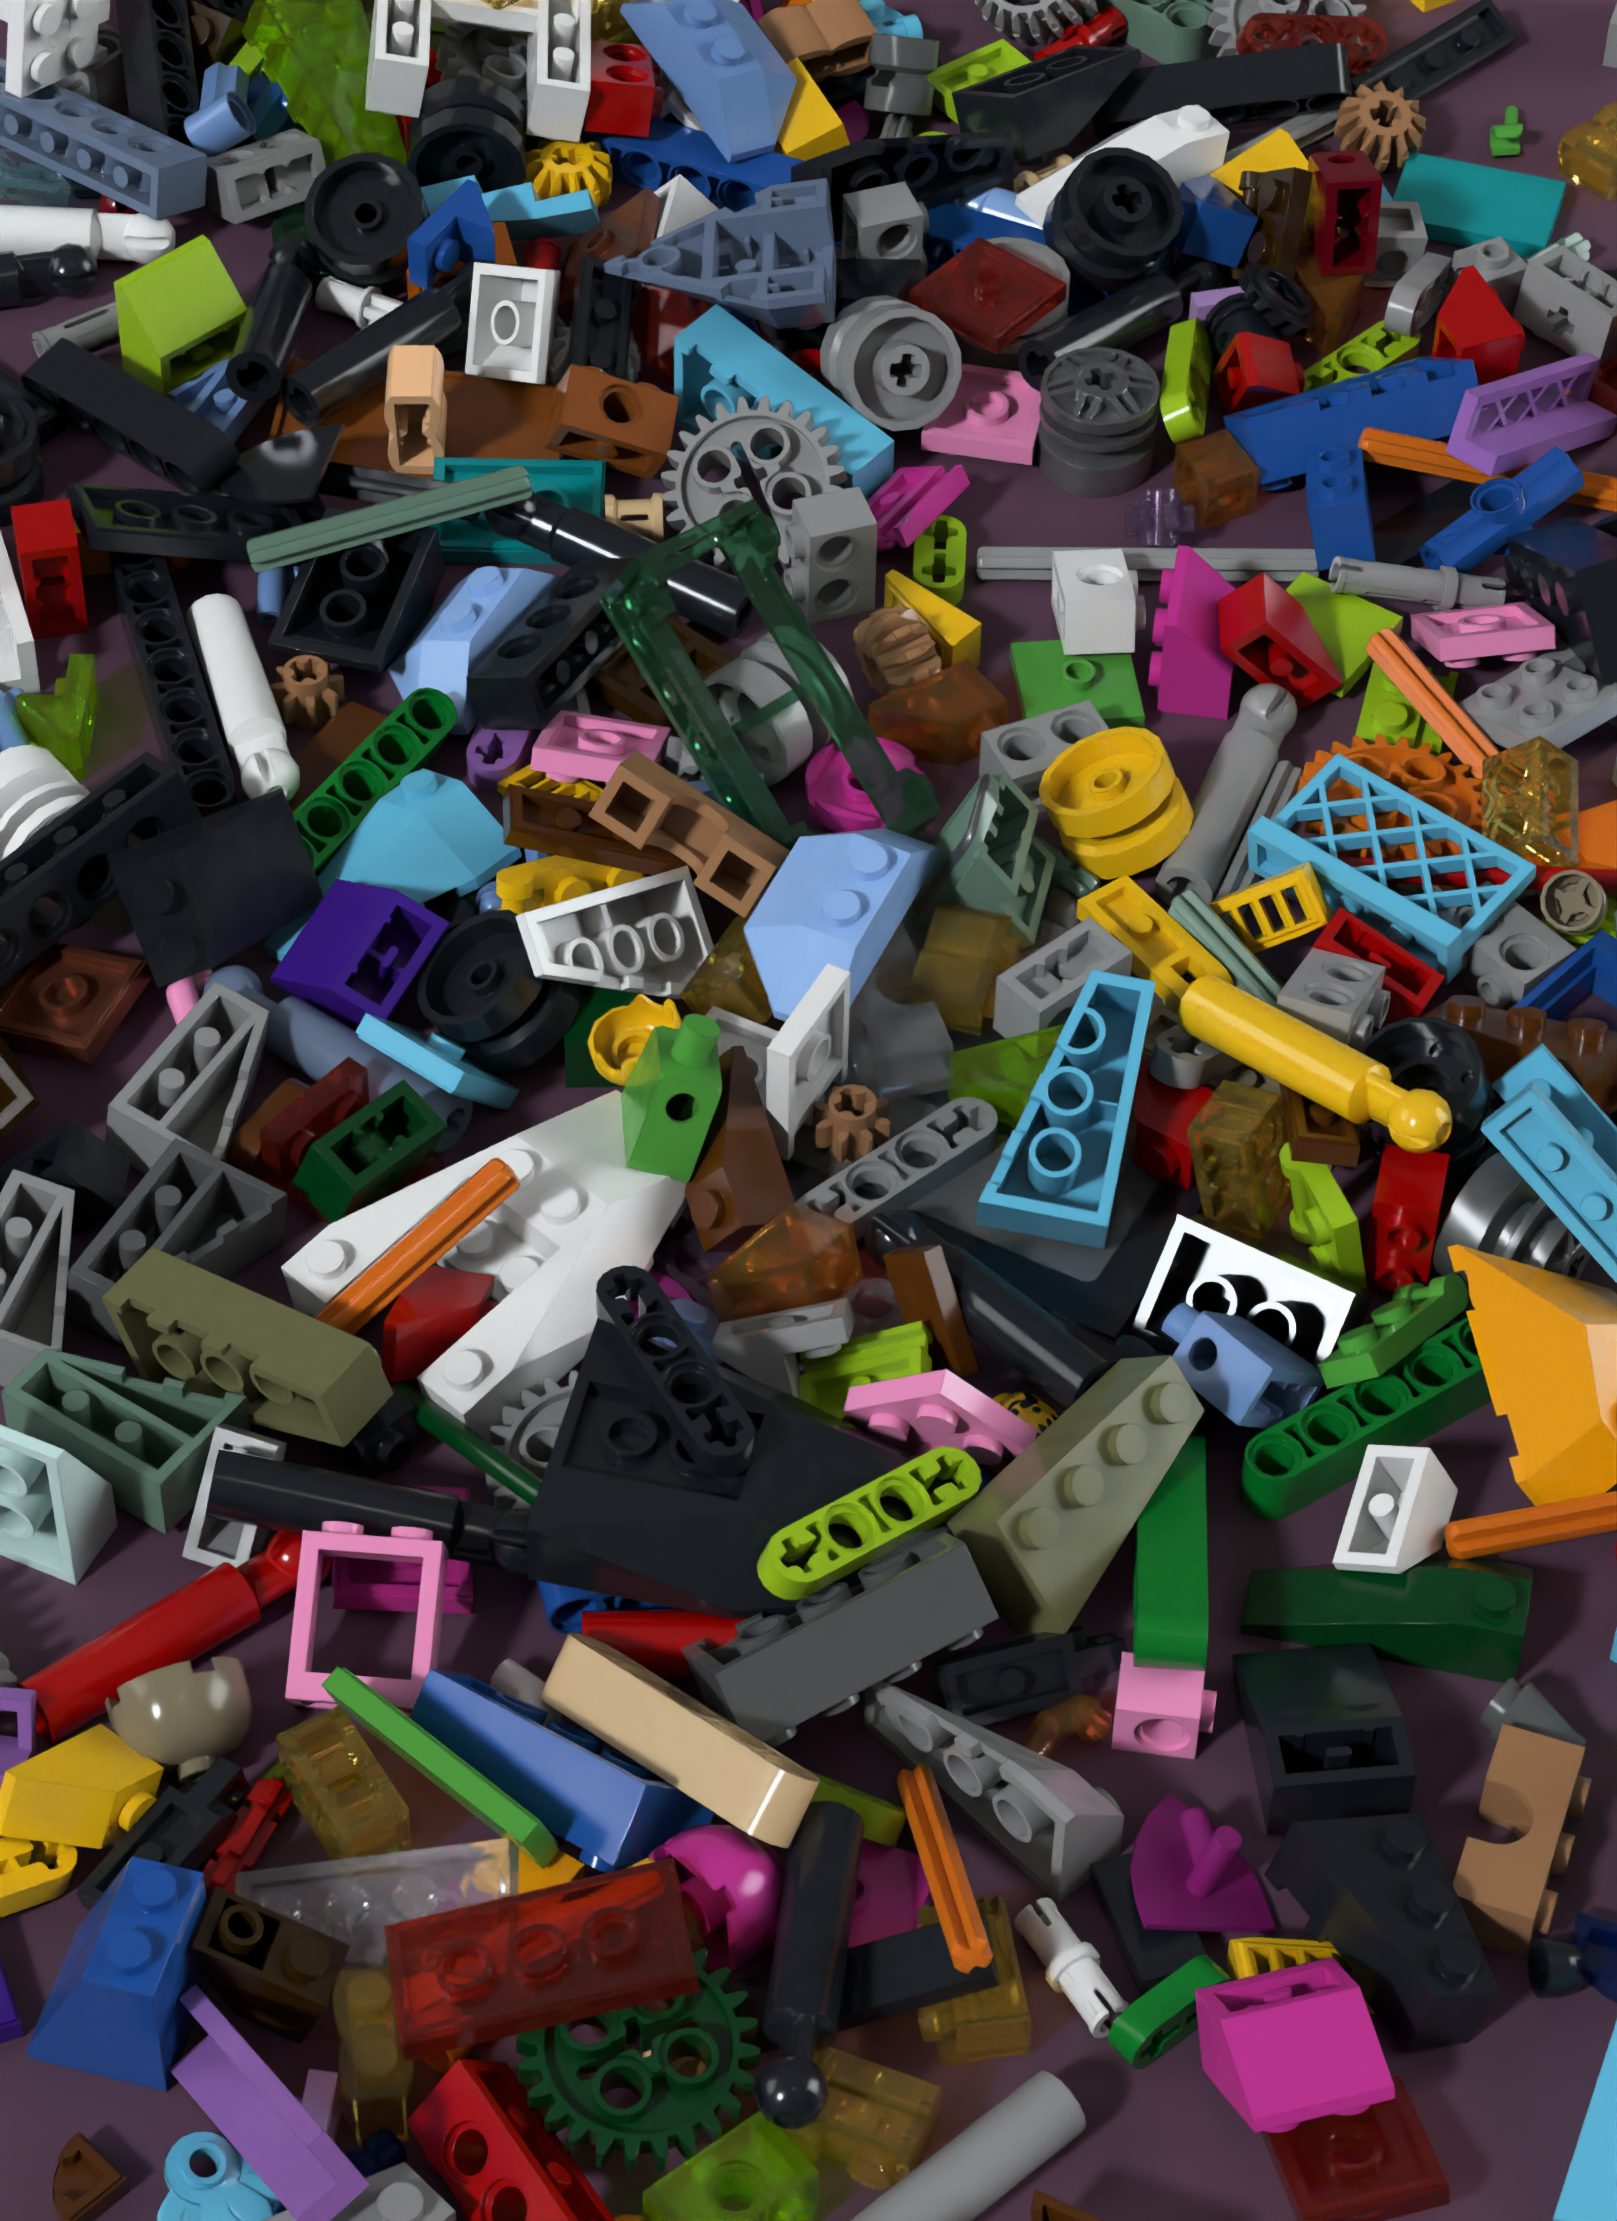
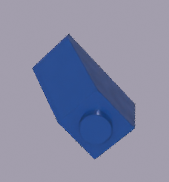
(1213, 222)

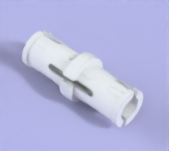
(1071, 1965)

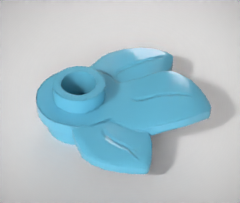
(228, 2195)

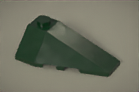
(1433, 1616)

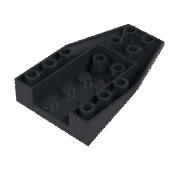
(645, 1524)

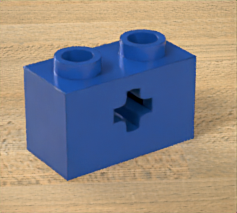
(1339, 506)

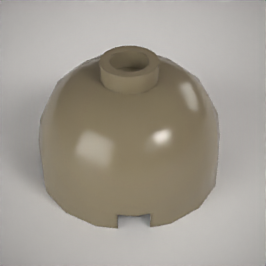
(184, 1715)

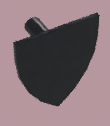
(285, 470)

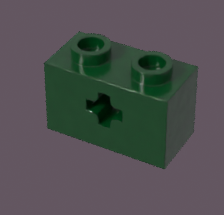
(369, 1153)

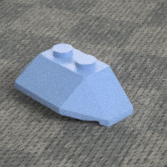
(464, 631)
(836, 906)

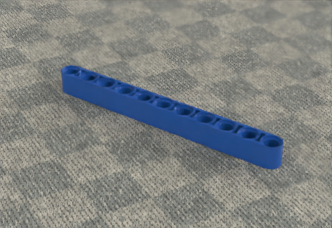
(733, 185)

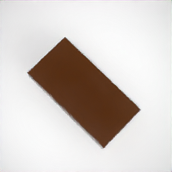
(928, 1294)

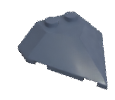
(759, 261)

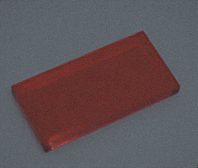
(540, 1959)

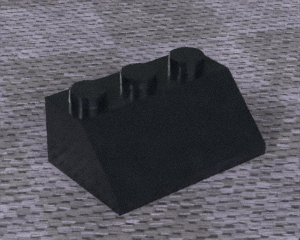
(1244, 1277)

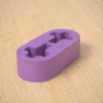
(485, 743)

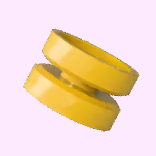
(1116, 802)

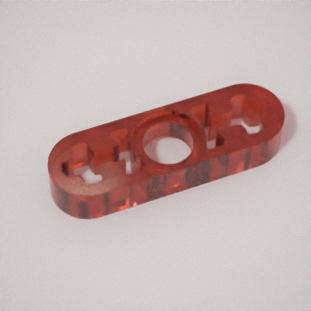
(1327, 27)

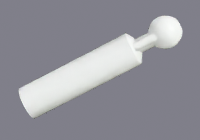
(103, 234)
(241, 695)

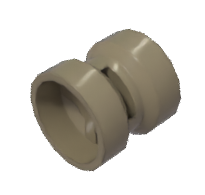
(1564, 898)

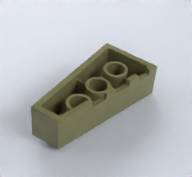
(236, 1341)
(1075, 1493)

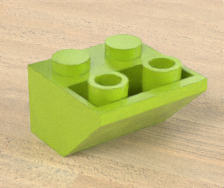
(178, 316)

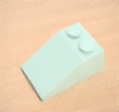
(51, 1507)

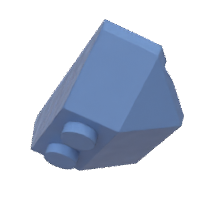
(719, 69)

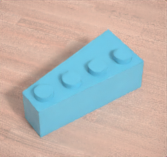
(725, 360)
(1070, 1141)

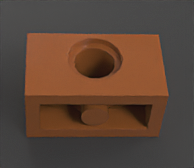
(585, 431)

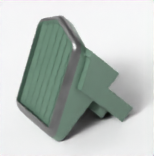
(991, 858)

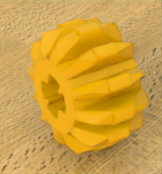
(570, 167)

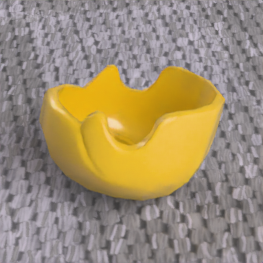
(622, 1035)

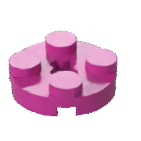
(832, 790)

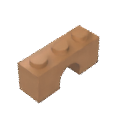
(661, 810)
(1531, 1793)

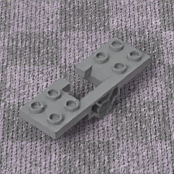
(1543, 699)

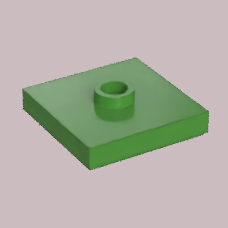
(1052, 680)

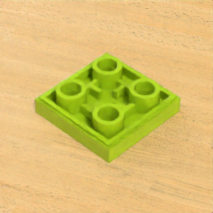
(1343, 625)

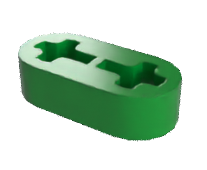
(1164, 2013)

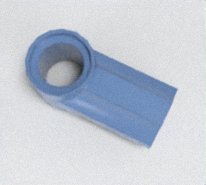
(223, 111)

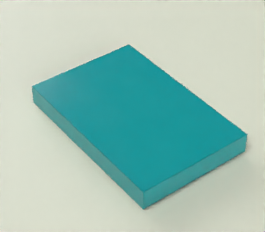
(1478, 203)
(562, 481)

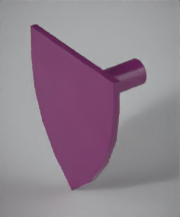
(1193, 1875)

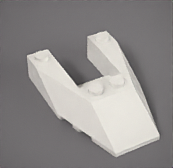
(555, 56)
(543, 1244)

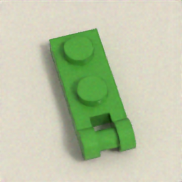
(1395, 1330)

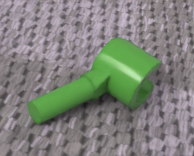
(1505, 137)

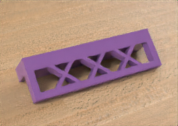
(1534, 421)
(264, 2119)

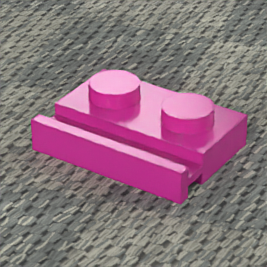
(913, 501)

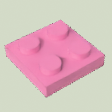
(988, 419)
(1470, 633)
(593, 746)
(937, 1412)

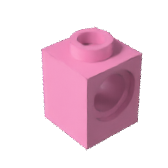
(1161, 1710)

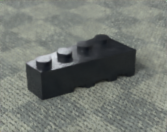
(1572, 582)

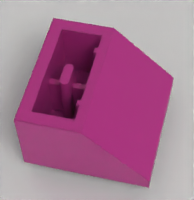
(1191, 669)
(1292, 2046)

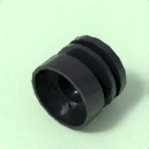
(1441, 1059)

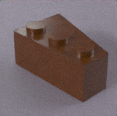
(1508, 1036)

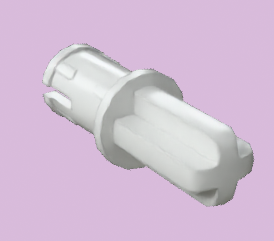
(353, 301)

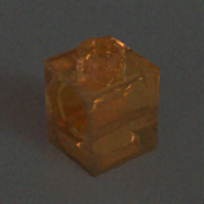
(1215, 478)

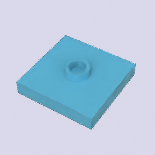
(437, 1060)

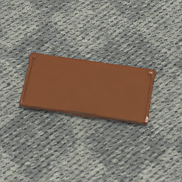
(482, 421)

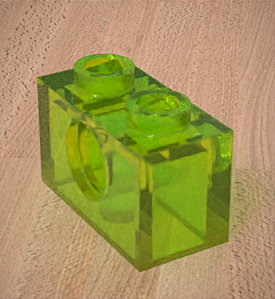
(746, 2165)

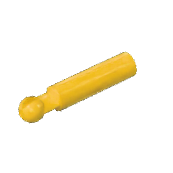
(1312, 1063)

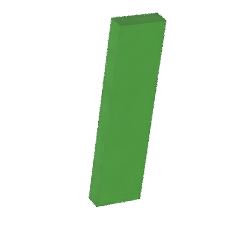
(441, 1766)

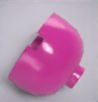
(729, 1888)

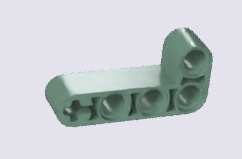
(1165, 28)

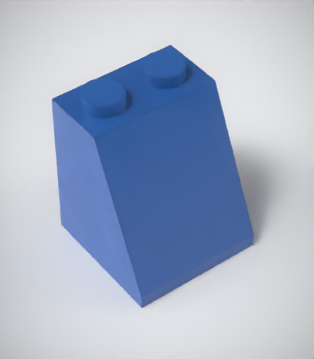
(123, 1979)

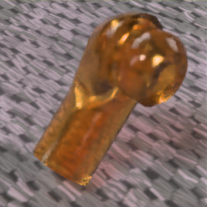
(1062, 1720)

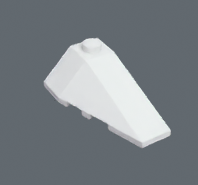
(1181, 141)
(622, 938)

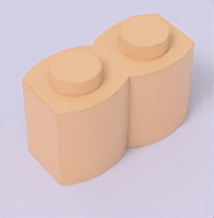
(415, 408)

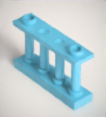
(1560, 1149)

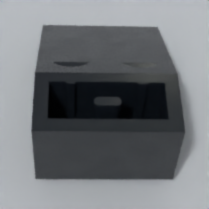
(1323, 1735)

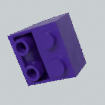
(360, 952)

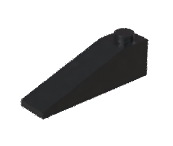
(932, 166)

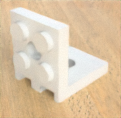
(50, 40)
(798, 1060)

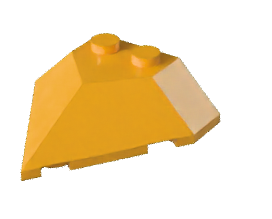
(1549, 1368)

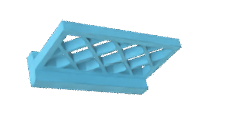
(1356, 889)

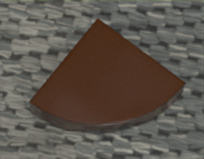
(85, 2182)

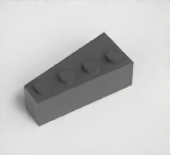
(844, 1640)

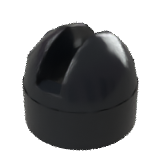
(1554, 1968)

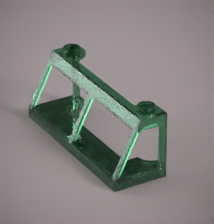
(640, 612)

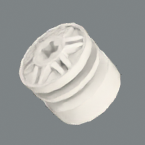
(32, 794)

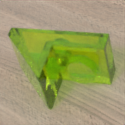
(67, 719)

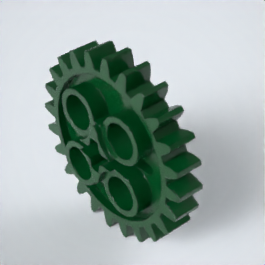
(671, 2105)

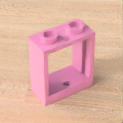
(348, 1541)

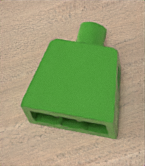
(677, 1079)

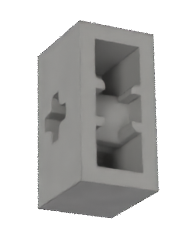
(1569, 304)

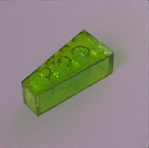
(321, 65)

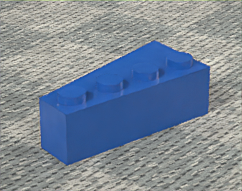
(1405, 398)

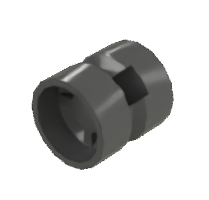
(901, 74)

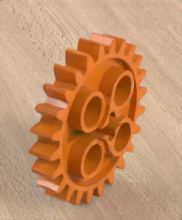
(1411, 770)

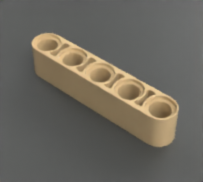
(680, 1739)

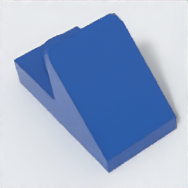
(452, 233)

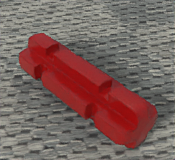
(249, 1834)

